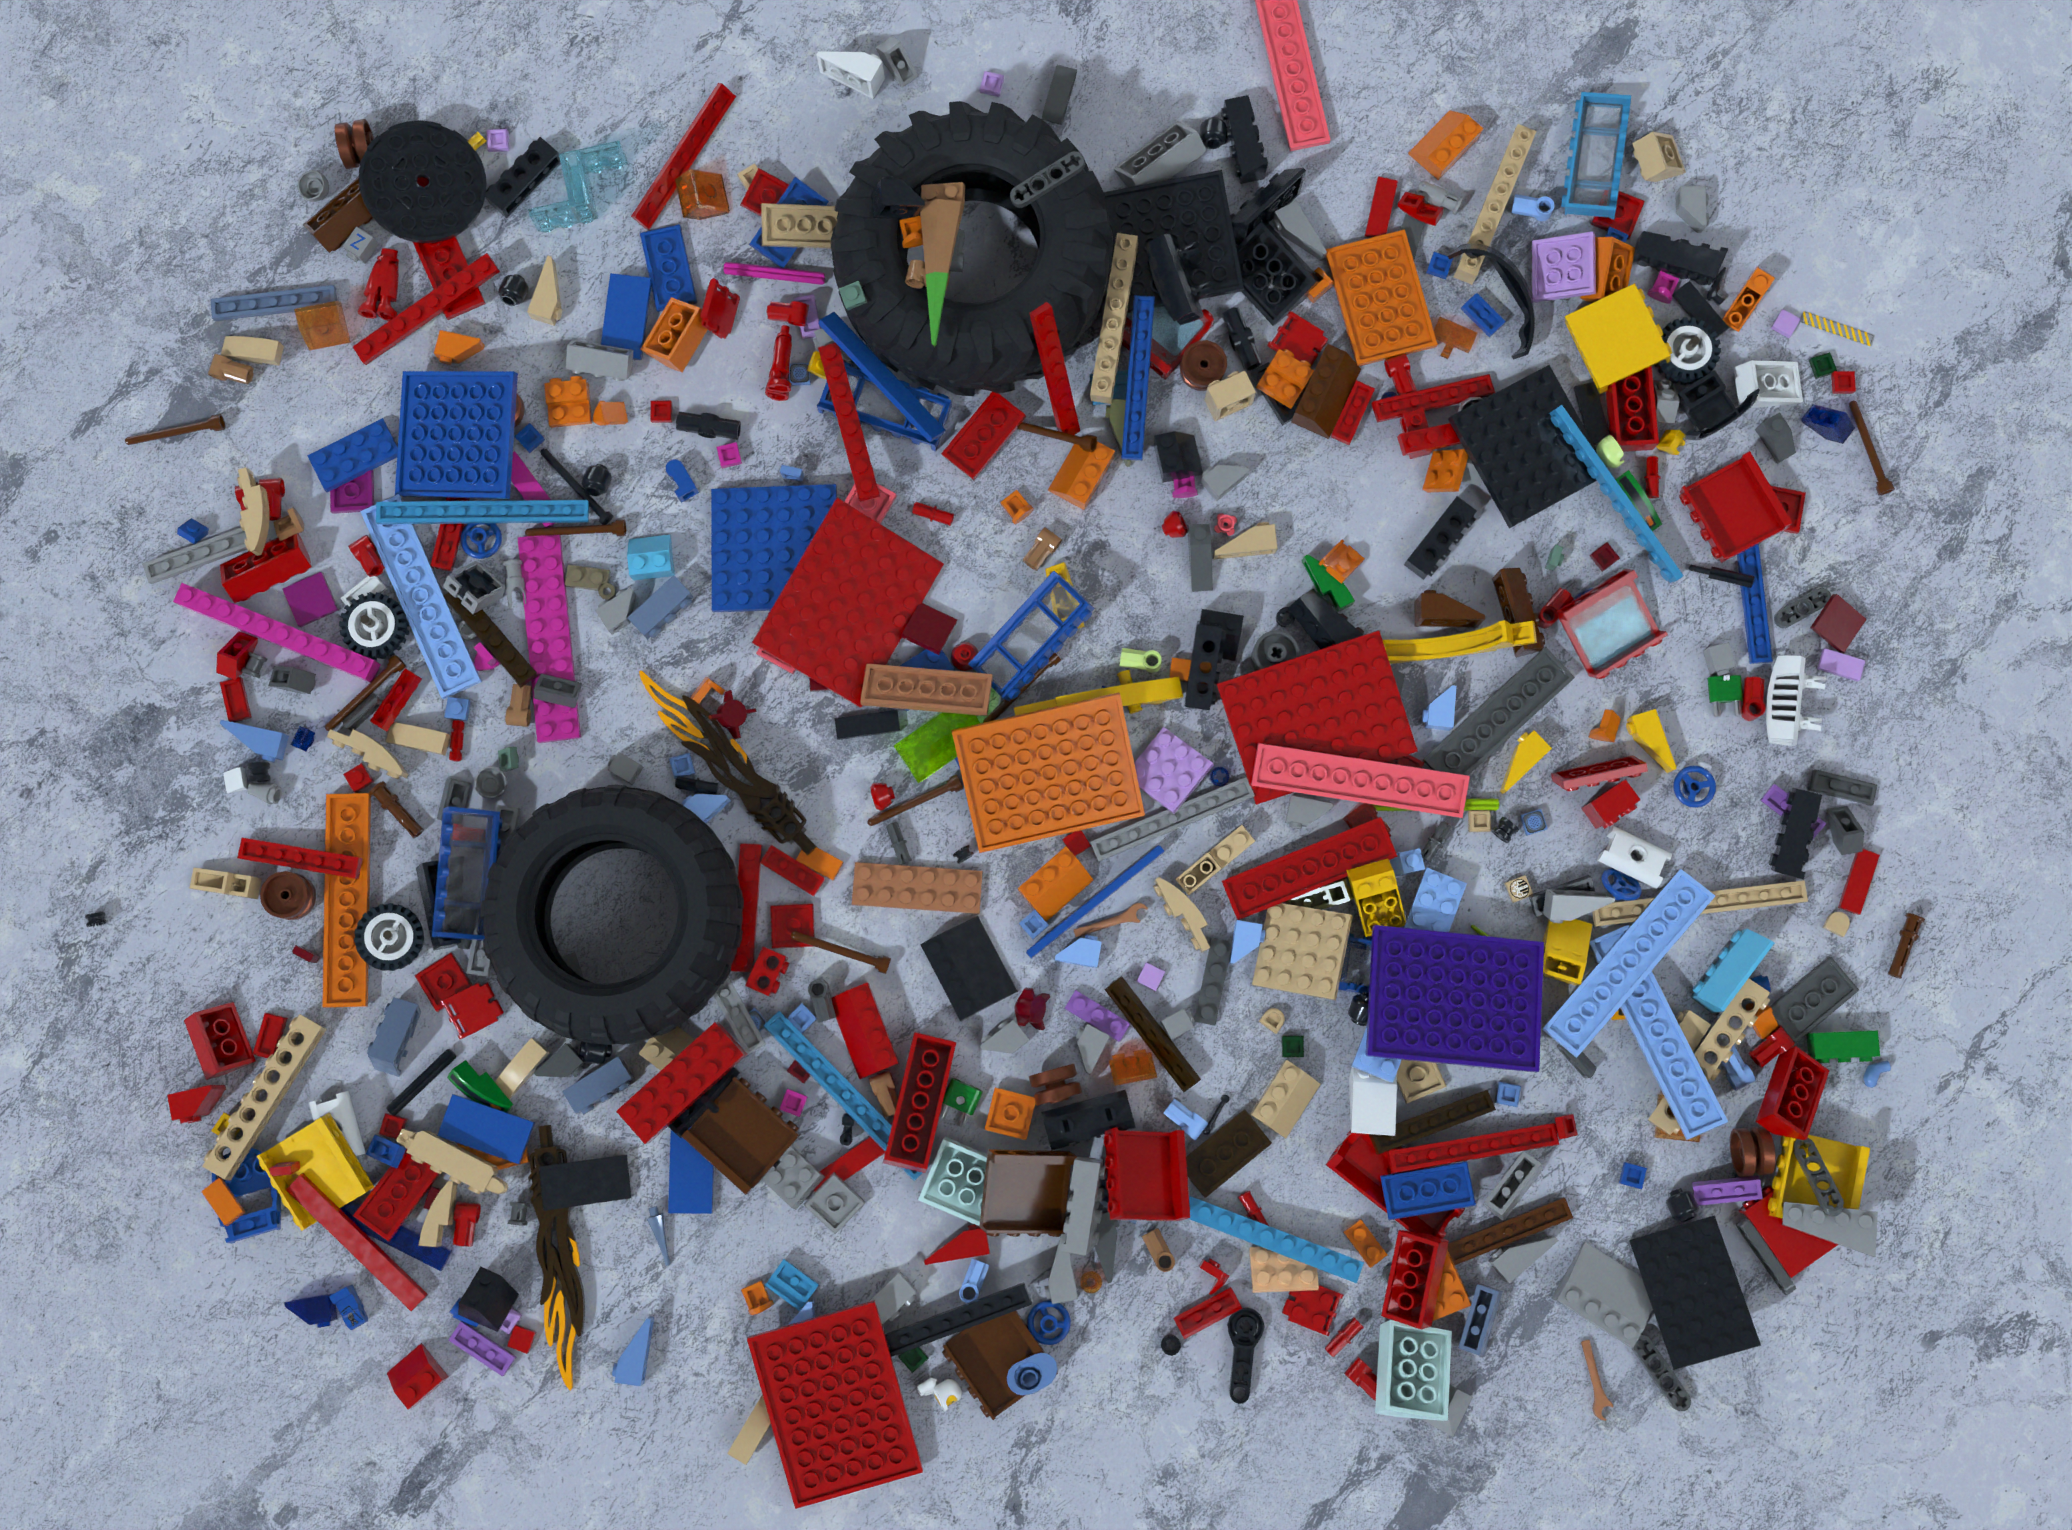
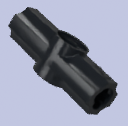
(1241, 339)
(708, 425)

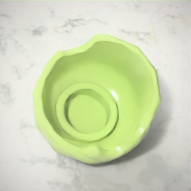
(1610, 452)

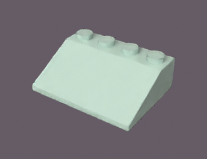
(956, 1181)
(1413, 1372)

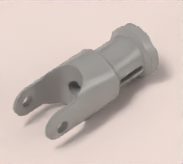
(1439, 196)
(514, 580)

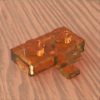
(1454, 336)

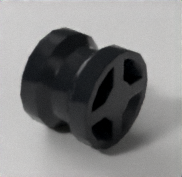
(259, 771)
(1505, 830)

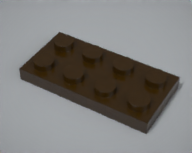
(1225, 1153)

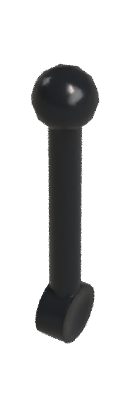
(1224, 1099)

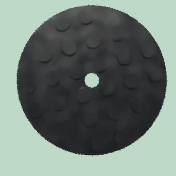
(417, 212)

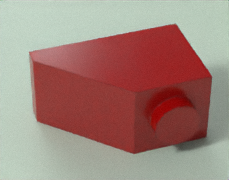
(235, 655)

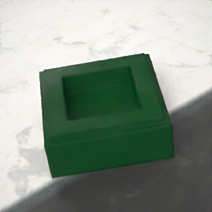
(1822, 365)
(1292, 1046)
(913, 1358)

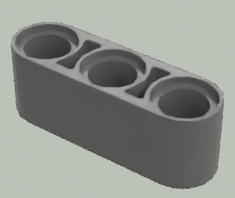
(1059, 94)

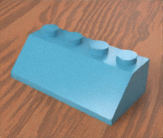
(1731, 970)

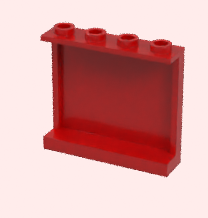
(1735, 508)
(1146, 1175)
(1791, 1247)

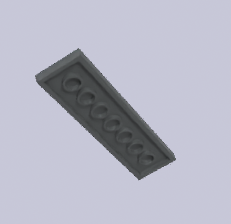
(1501, 715)

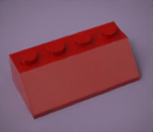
(254, 574)
(864, 1031)
(1792, 1095)
(1415, 1278)

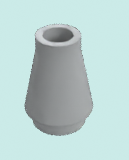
(266, 792)

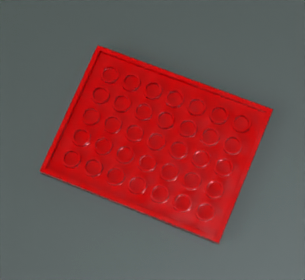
(847, 601)
(1320, 702)
(835, 1404)

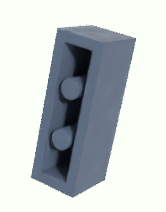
(661, 607)
(599, 1085)
(1480, 1319)

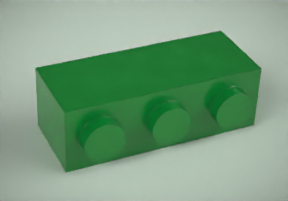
(1843, 1046)

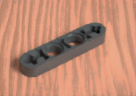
(1049, 182)
(1817, 1176)
(1766, 1256)
(1662, 1371)

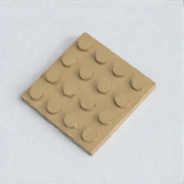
(1302, 950)

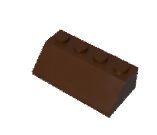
(339, 218)
(1327, 392)
(1517, 605)

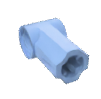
(1530, 206)
(1738, 1073)
(1188, 1121)
(974, 1278)

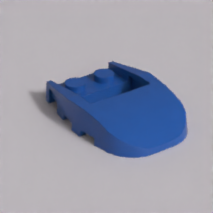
(249, 1179)

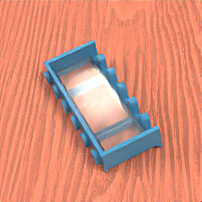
(1596, 154)

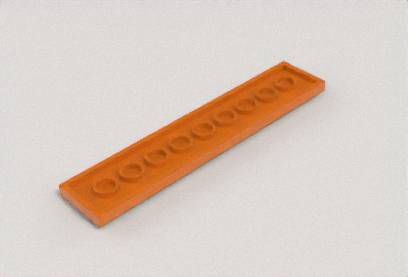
(346, 901)

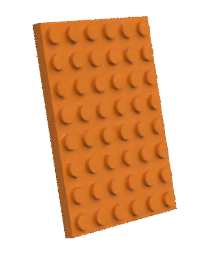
(1048, 772)

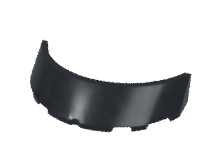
(1515, 283)

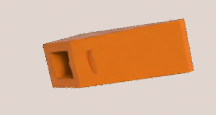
(1748, 298)

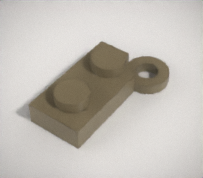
(590, 579)

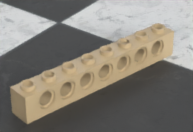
(1496, 200)
(1114, 318)
(1749, 991)
(263, 1110)

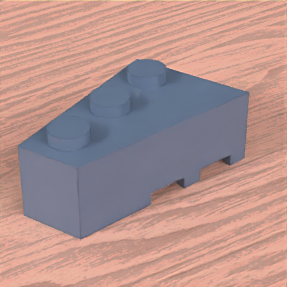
(393, 1036)

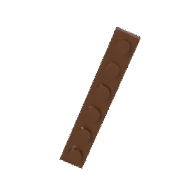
(1509, 1230)

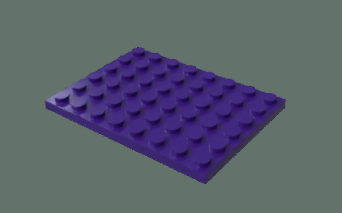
(1455, 999)

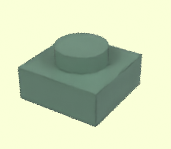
(853, 295)
(1555, 558)
(508, 759)

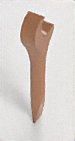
(1127, 916)
(1600, 1397)

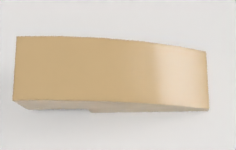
(252, 350)
(418, 738)
(225, 883)
(521, 1067)
(439, 1214)
(751, 1433)

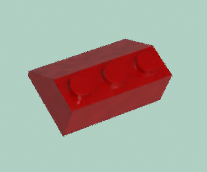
(219, 1040)

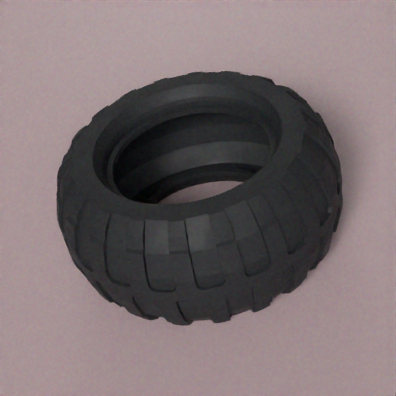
(522, 897)

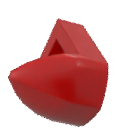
(1212, 1268)

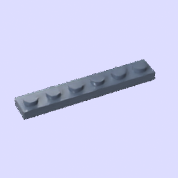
(270, 302)

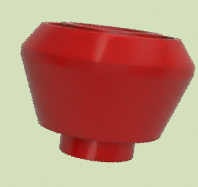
(1175, 525)
(962, 662)
(882, 795)

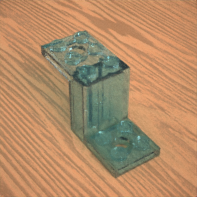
(576, 169)

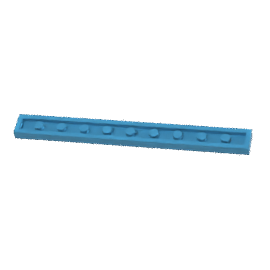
(1619, 499)
(482, 512)
(832, 1081)
(1275, 1240)

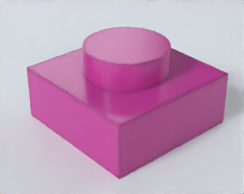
(729, 455)
(793, 1102)

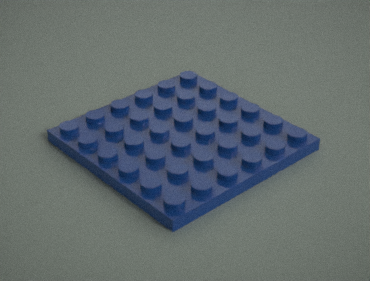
(456, 434)
(760, 539)

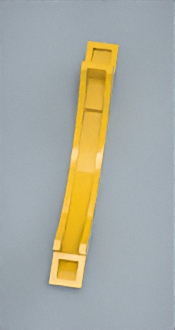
(1479, 641)
(1131, 694)

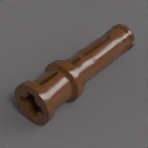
(390, 803)
(1908, 936)

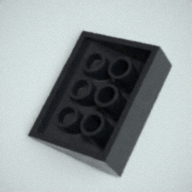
(1278, 193)
(1260, 257)
(968, 968)

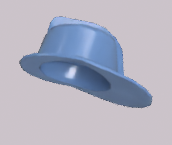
(1032, 1374)

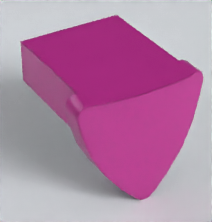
(1663, 287)
(1184, 488)
(484, 659)

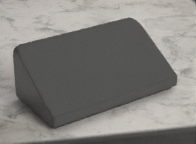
(557, 690)
(362, 712)
(454, 795)
(1581, 1063)

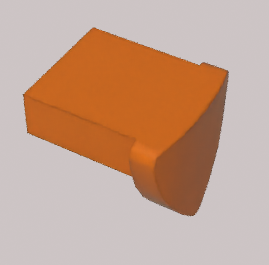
(911, 232)
(1322, 287)
(610, 413)
(1016, 507)
(704, 688)
(1608, 727)
(1766, 1021)
(757, 1298)

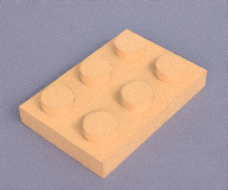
(1280, 1273)

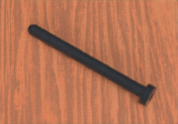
(604, 517)

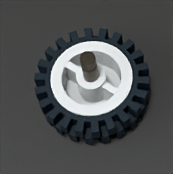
(1693, 350)
(374, 625)
(389, 937)

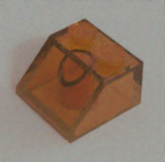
(702, 194)
(322, 325)
(1132, 1068)

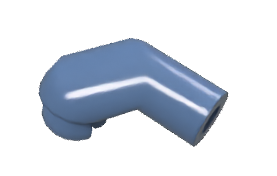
(1873, 1071)

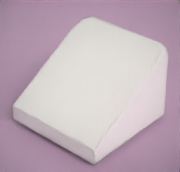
(235, 780)

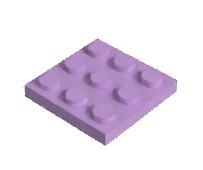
(1563, 267)
(1170, 770)

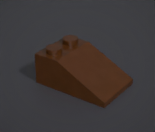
(1440, 610)

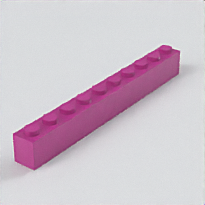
(277, 633)

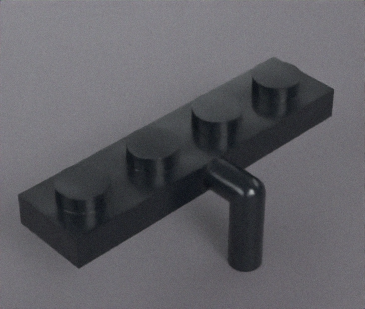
(705, 1102)

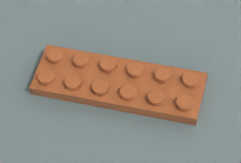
(926, 689)
(917, 888)

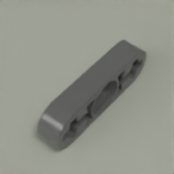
(1792, 620)

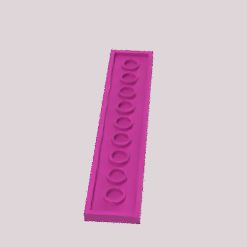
(548, 631)

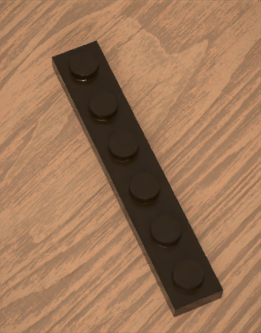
(495, 642)
(1152, 1034)
(1434, 1121)

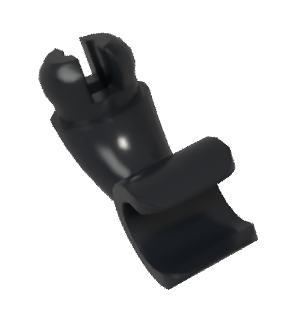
(846, 1136)

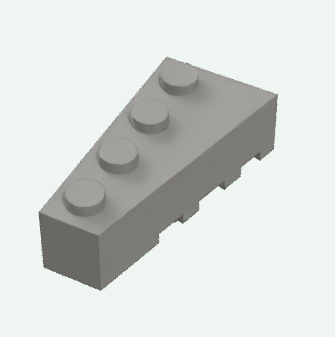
(1084, 1206)
(1850, 1229)

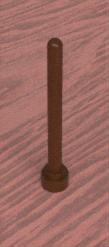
(214, 423)
(1087, 443)
(1883, 485)
(616, 528)
(1053, 660)
(395, 664)
(952, 785)
(880, 963)

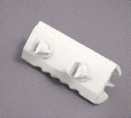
(1784, 700)

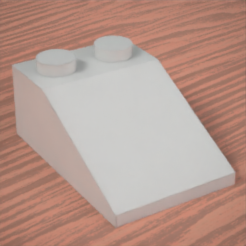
(853, 69)
(1777, 382)
(1372, 1104)

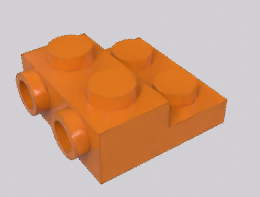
(1285, 378)
(568, 402)

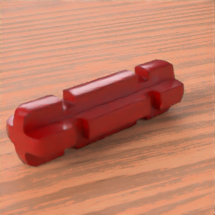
(456, 742)

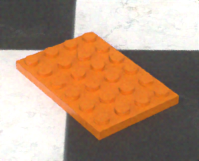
(1380, 298)

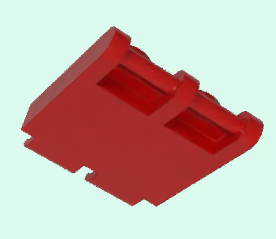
(718, 309)
(1299, 338)
(473, 1008)
(1312, 1308)

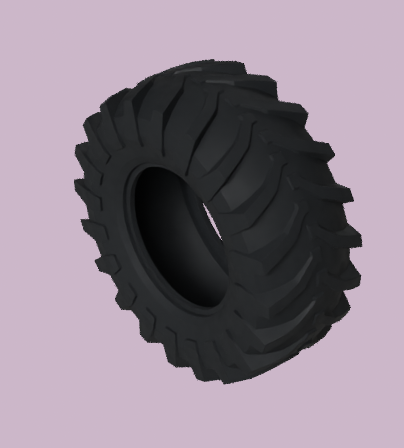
(991, 340)

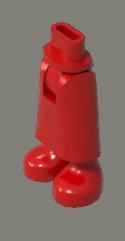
(382, 287)
(778, 385)

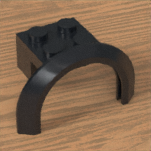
(1710, 406)

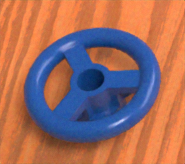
(474, 533)
(1690, 801)
(1620, 888)
(1056, 1323)

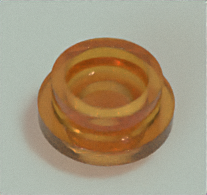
(1091, 1289)

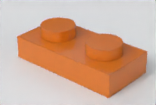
(1365, 1243)

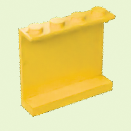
(1617, 336)
(324, 1160)
(1844, 1162)

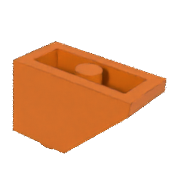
(456, 347)

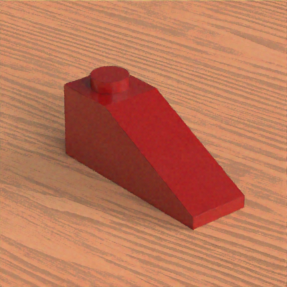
(965, 1245)

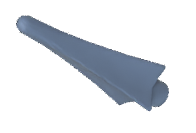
(656, 1223)

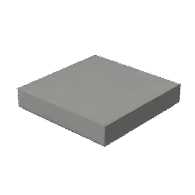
(834, 1203)

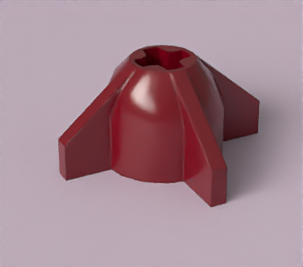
(731, 714)
(1031, 1008)

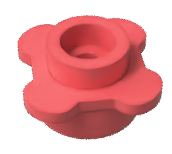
(1230, 520)

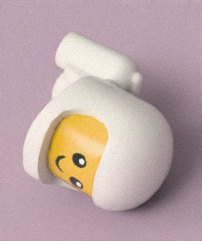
(945, 1392)

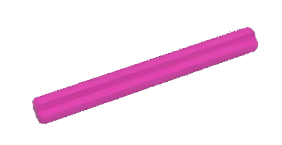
(774, 273)

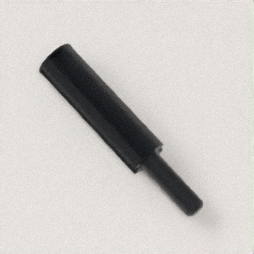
(1725, 575)

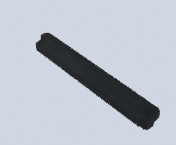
(421, 1082)

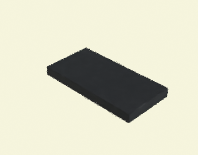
(584, 1182)

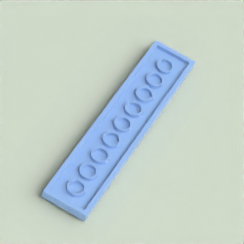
(423, 603)
(1433, 911)
(1628, 963)
(1667, 1050)

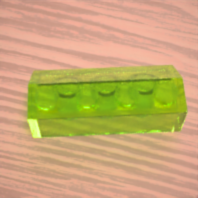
(932, 744)

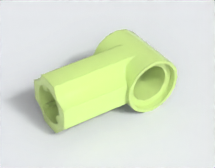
(1137, 659)

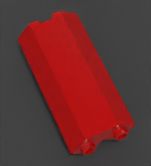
(1361, 1167)

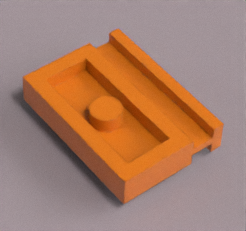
(1341, 561)

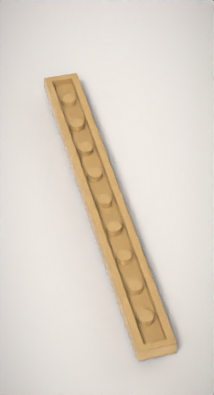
(1724, 901)

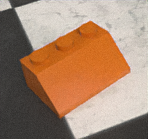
(1446, 143)
(1613, 267)
(675, 335)
(1082, 474)
(1055, 884)

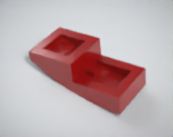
(1416, 208)

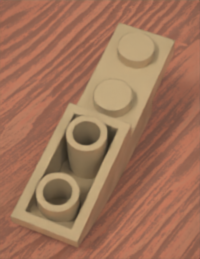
(256, 517)
(375, 754)
(1215, 860)
(1179, 904)

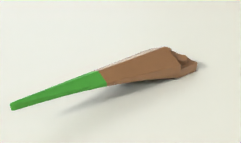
(940, 228)

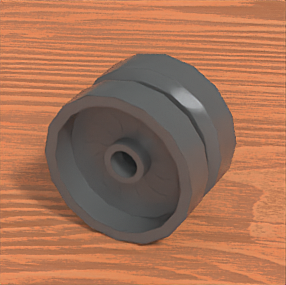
(1273, 643)

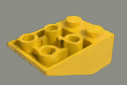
(1376, 895)
(1566, 950)

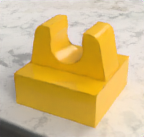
(1670, 441)

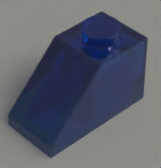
(1828, 423)
(314, 1310)

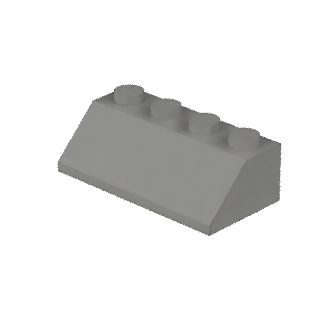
(1162, 156)

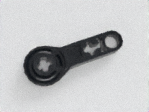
(1243, 1347)

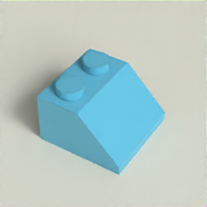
(650, 557)

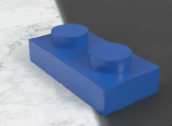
(1483, 315)
(386, 1151)

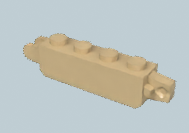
(453, 1160)

